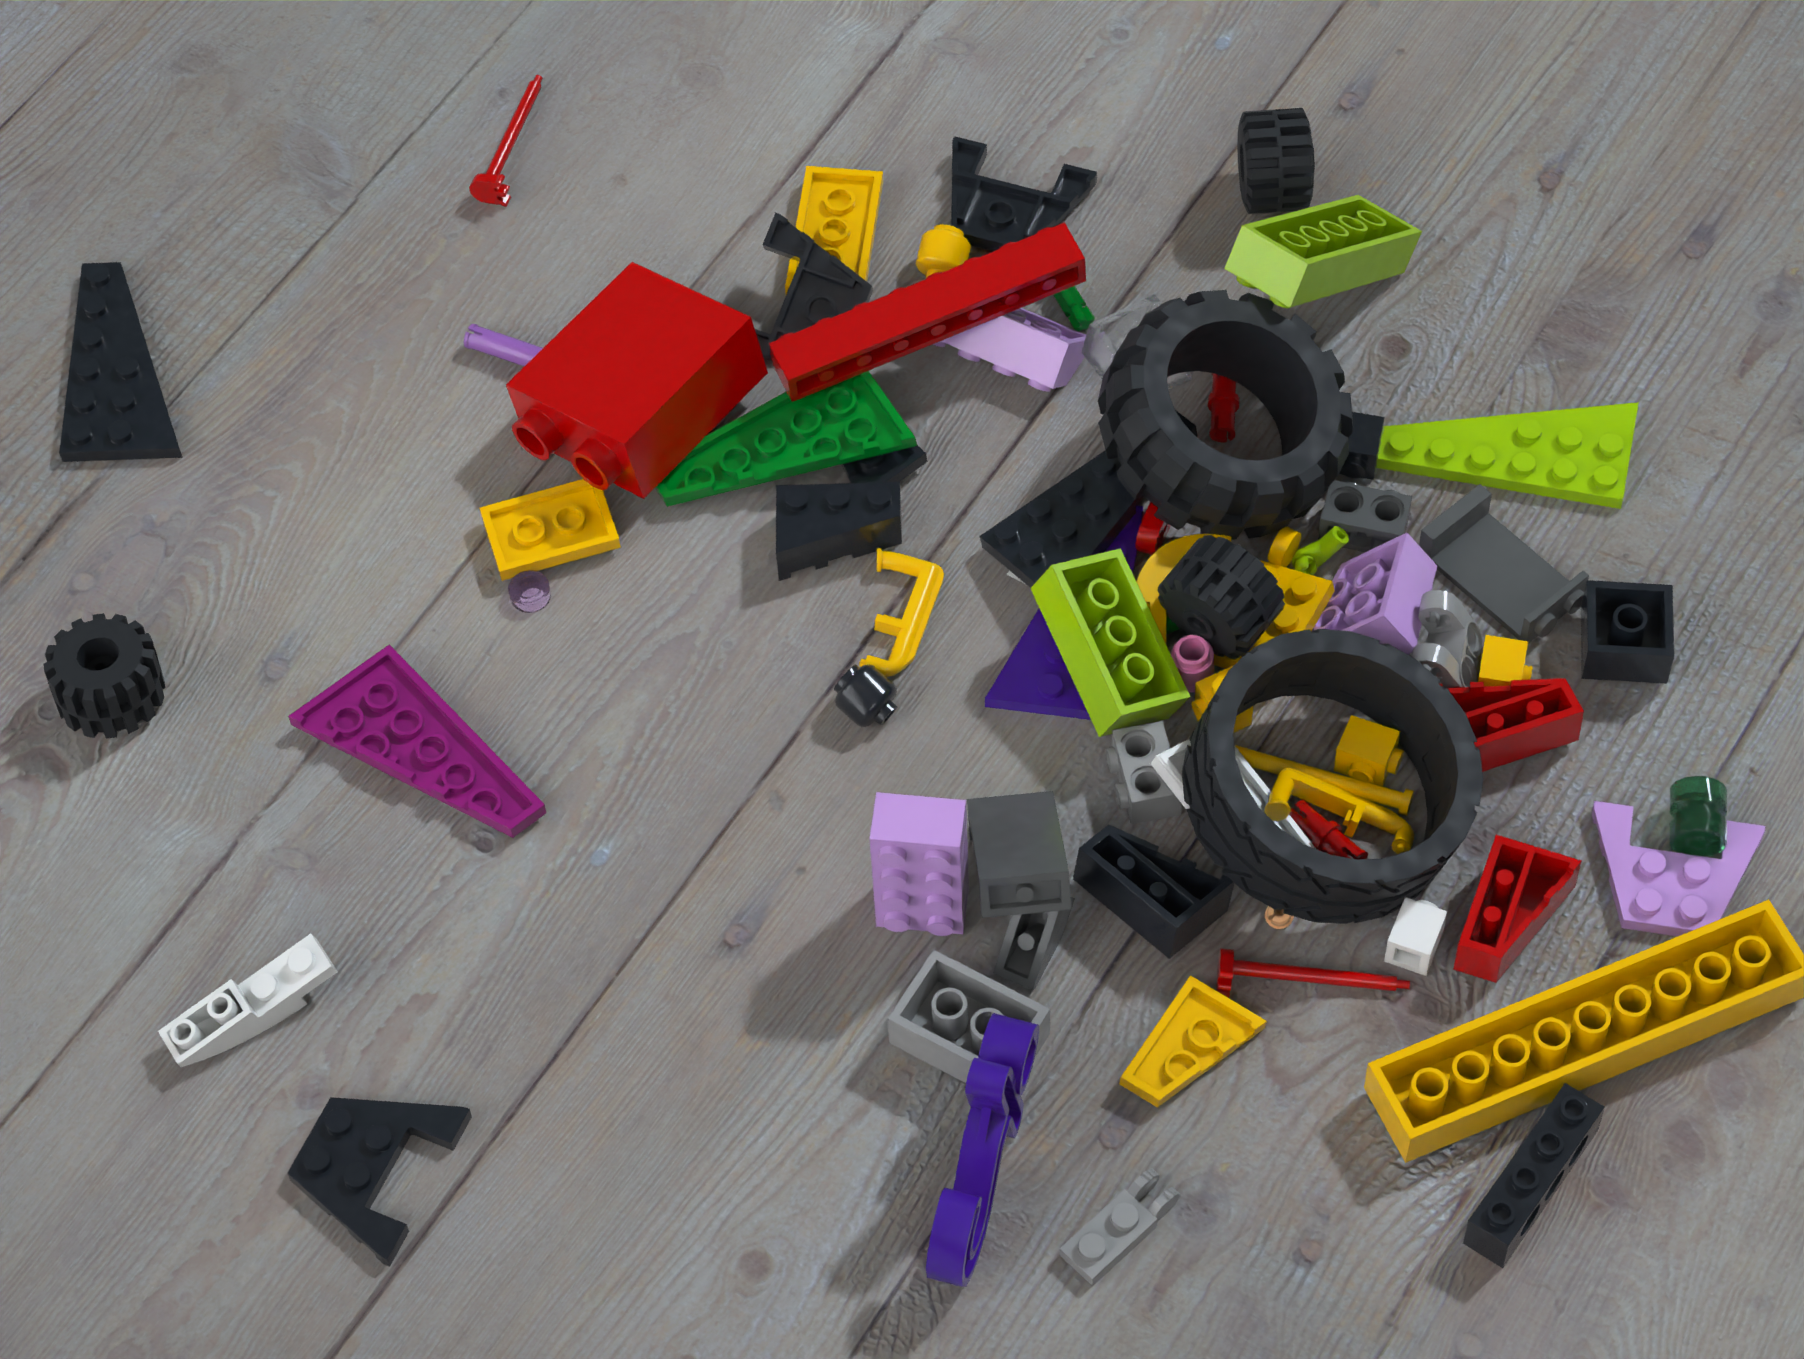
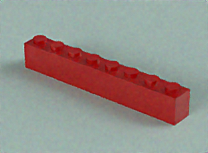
(928, 311)

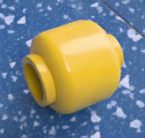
(942, 249)

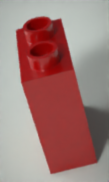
(635, 381)

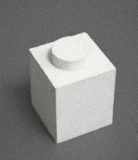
(1415, 935)

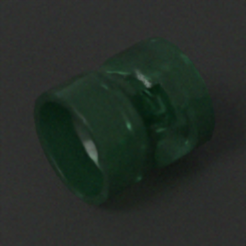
(1698, 815)

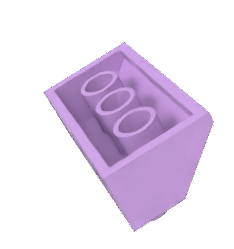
(1025, 346)

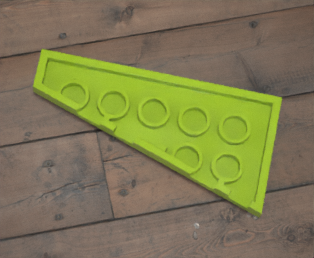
(1543, 453)

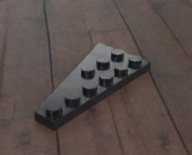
(112, 386)
(1066, 521)

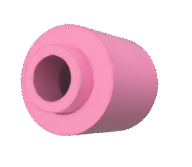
(1193, 659)

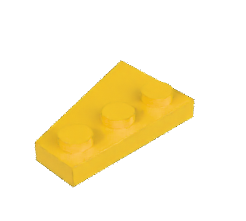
(1188, 1041)

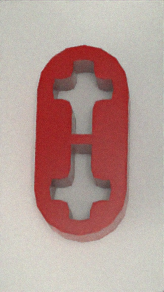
(1151, 532)

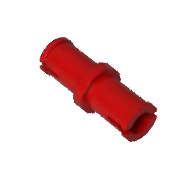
(1223, 404)
(1325, 834)

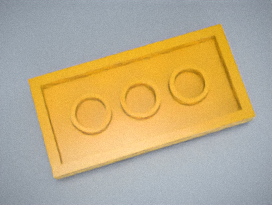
(840, 215)

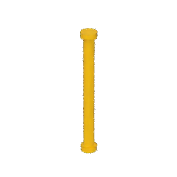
(1364, 789)

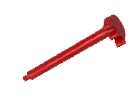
(488, 186)
(1228, 967)

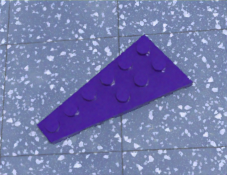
(1035, 673)

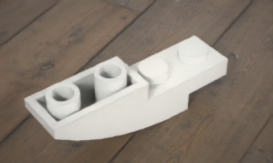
(245, 1010)

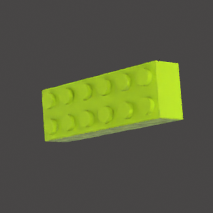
(1321, 250)

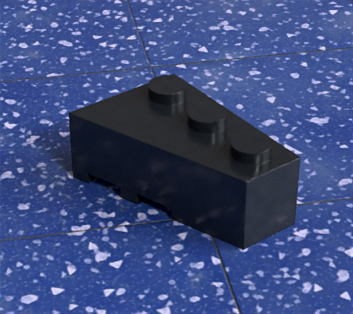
(834, 521)

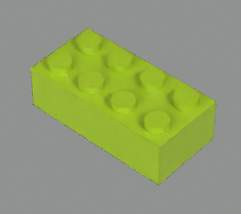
(1110, 642)

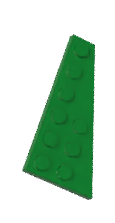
(791, 439)

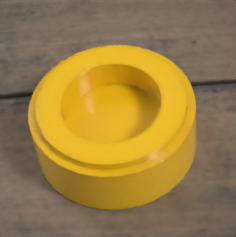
(1284, 547)

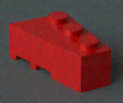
(1520, 718)
(1511, 905)

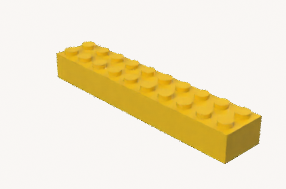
(1586, 1030)

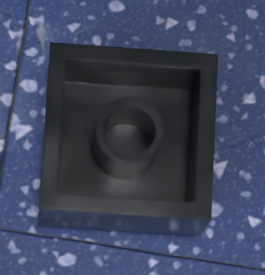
(1627, 631)

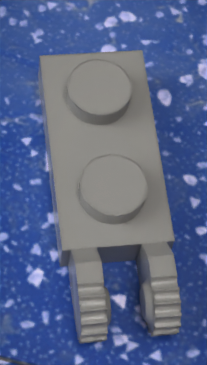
(1117, 1228)

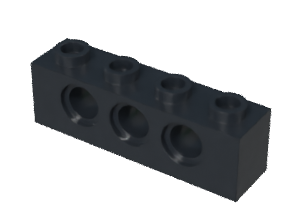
(1533, 1175)

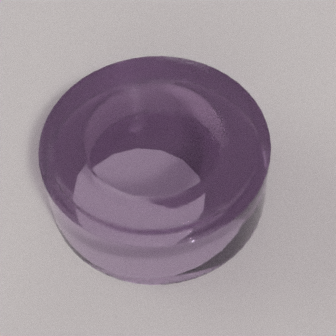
(529, 591)

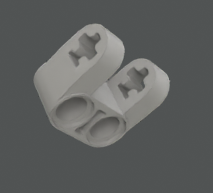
(1453, 640)

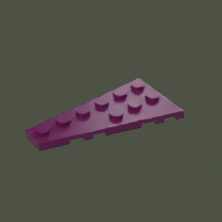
(409, 732)

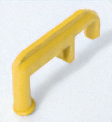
(917, 613)
(1337, 801)

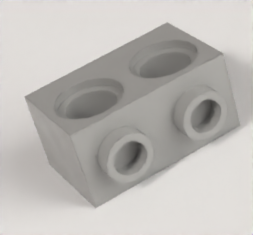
(1138, 773)

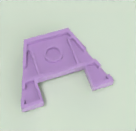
(1670, 889)

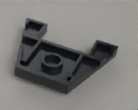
(1003, 212)
(819, 286)
(354, 1153)

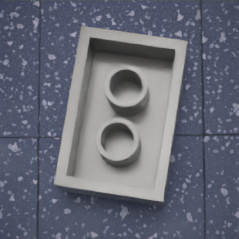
(948, 1012)

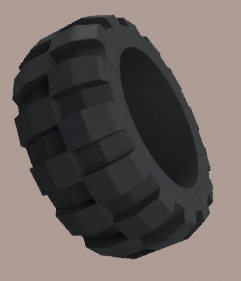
(1267, 357)

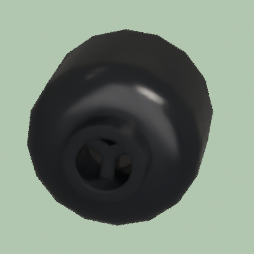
(866, 695)

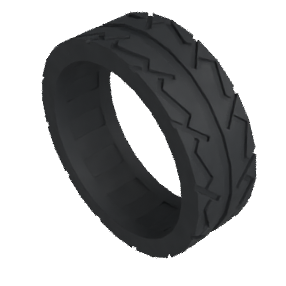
(1390, 691)

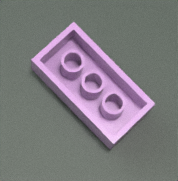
(919, 863)

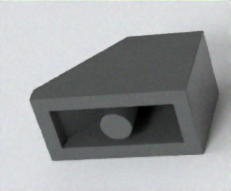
(1030, 946)

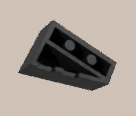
(1150, 891)

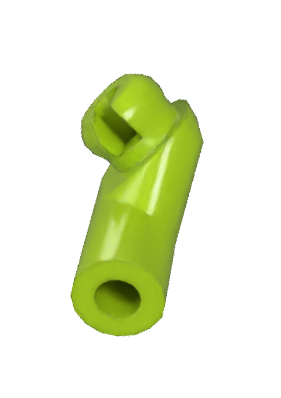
(1317, 553)

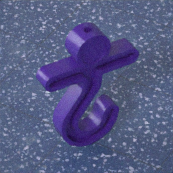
(995, 1113)

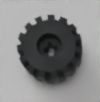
(1275, 160)
(1221, 596)
(104, 675)

